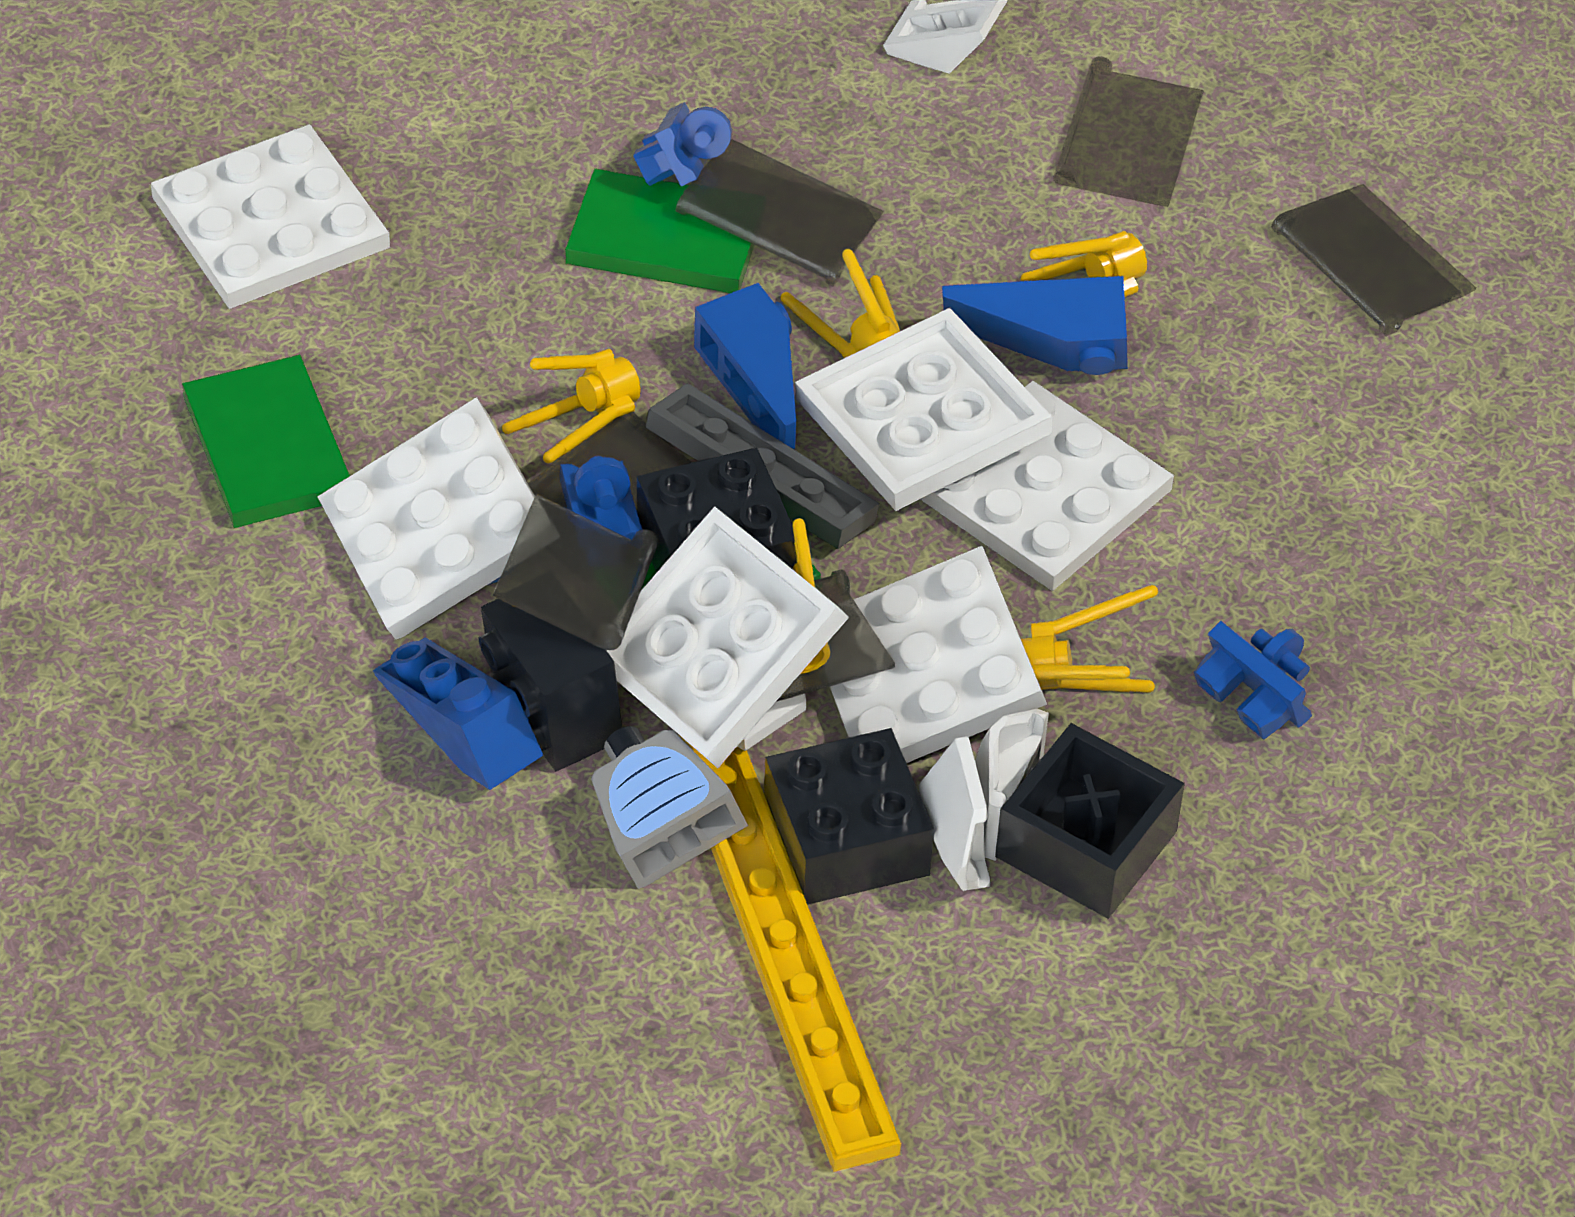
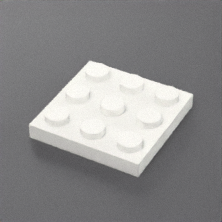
(270, 216)
(923, 408)
(1056, 497)
(432, 517)
(721, 636)
(952, 658)

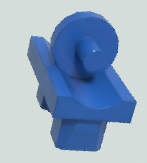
(683, 144)
(601, 494)
(1275, 693)

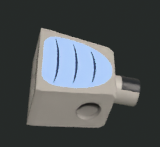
(661, 803)

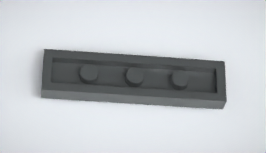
(807, 490)

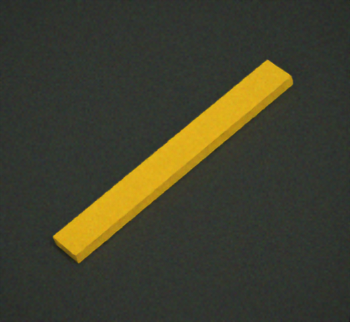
(800, 980)

